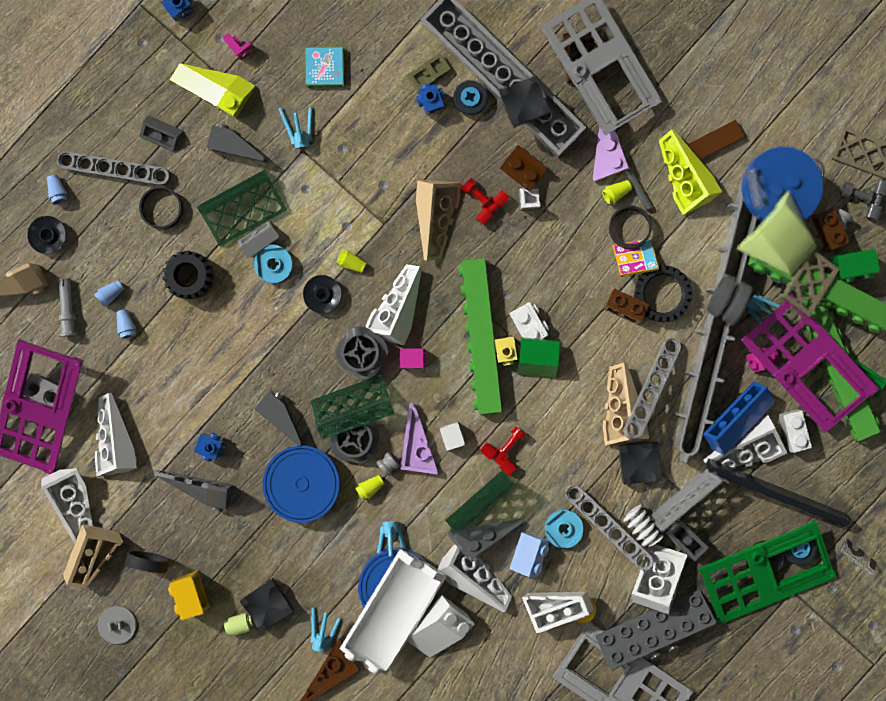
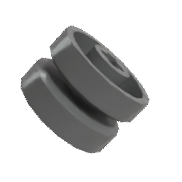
(729, 299)

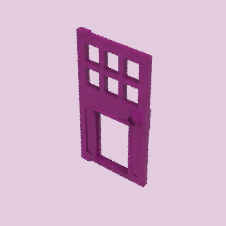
(792, 371)
(34, 411)

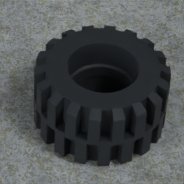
(172, 269)

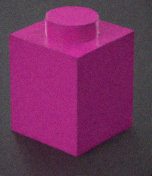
(413, 358)

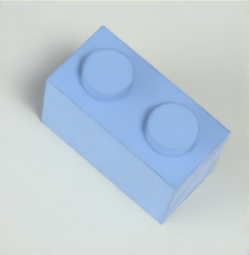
(529, 555)

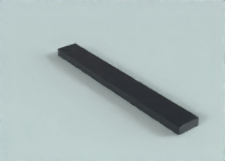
(777, 492)

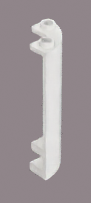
(393, 612)

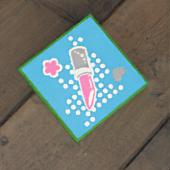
(324, 66)

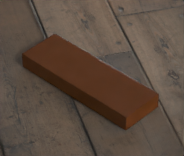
(716, 139)

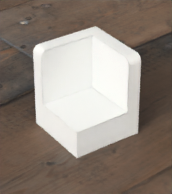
(530, 199)
(452, 436)

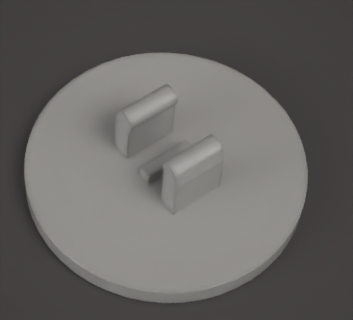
(116, 624)

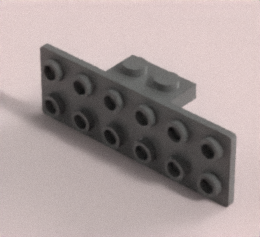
(655, 631)

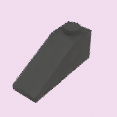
(227, 142)
(277, 413)

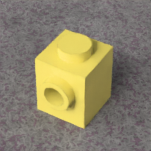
(506, 350)

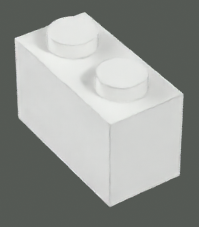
(795, 430)

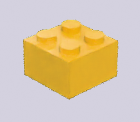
(188, 595)

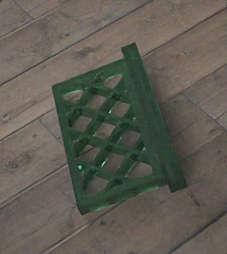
(229, 196)
(354, 416)
(479, 502)

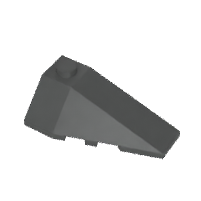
(206, 491)

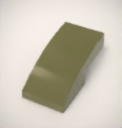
(429, 72)

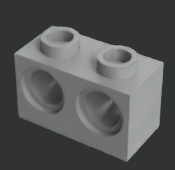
(46, 387)

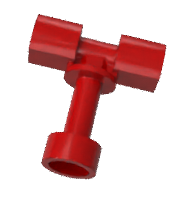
(489, 205)
(500, 455)

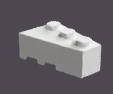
(556, 608)

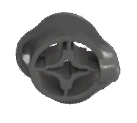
(343, 353)
(366, 454)

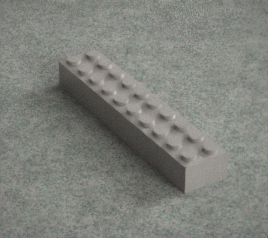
(497, 69)

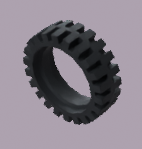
(686, 290)

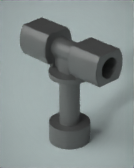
(873, 198)

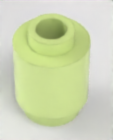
(238, 624)

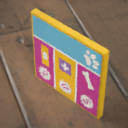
(635, 260)

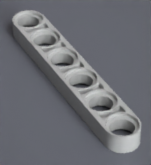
(114, 168)
(654, 389)
(606, 530)

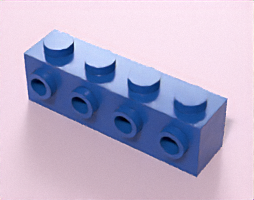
(739, 418)

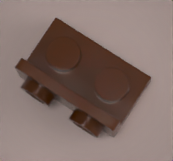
(523, 168)
(830, 229)
(626, 306)

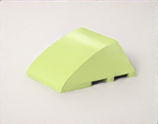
(781, 238)

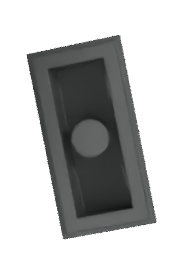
(160, 133)

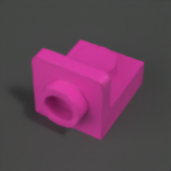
(234, 43)
(756, 365)

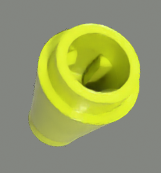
(616, 191)
(350, 261)
(369, 487)

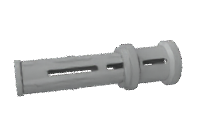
(67, 317)

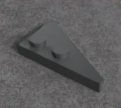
(480, 539)

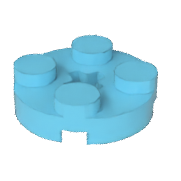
(282, 270)
(563, 539)

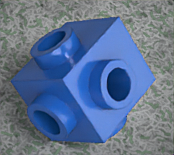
(178, 8)
(430, 105)
(202, 446)

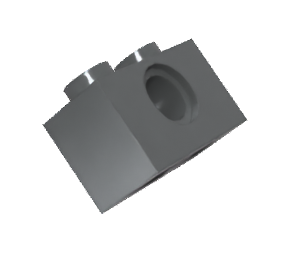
(686, 539)

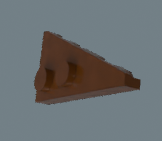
(333, 671)

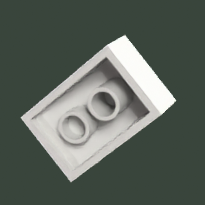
(659, 584)
(440, 627)

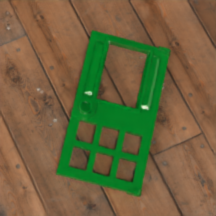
(762, 574)

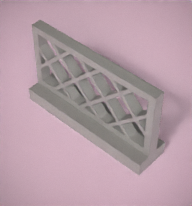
(684, 499)

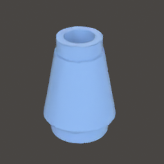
(56, 190)
(109, 293)
(125, 325)

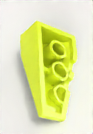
(218, 88)
(690, 178)

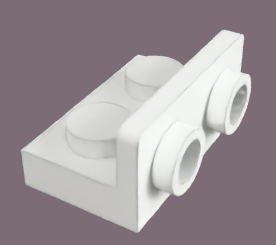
(528, 323)

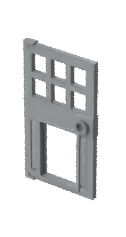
(592, 62)
(627, 683)

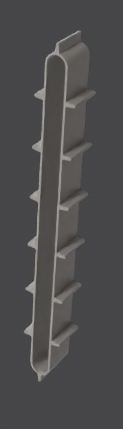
(736, 207)

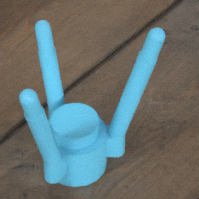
(300, 138)
(757, 304)
(390, 529)
(321, 640)

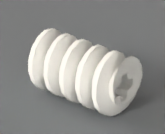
(640, 523)

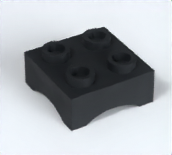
(524, 101)
(640, 462)
(267, 605)

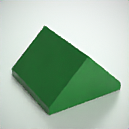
(538, 357)

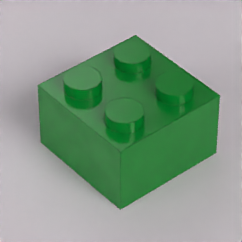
(859, 264)

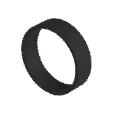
(141, 207)
(632, 208)
(147, 561)

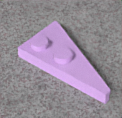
(609, 156)
(416, 449)

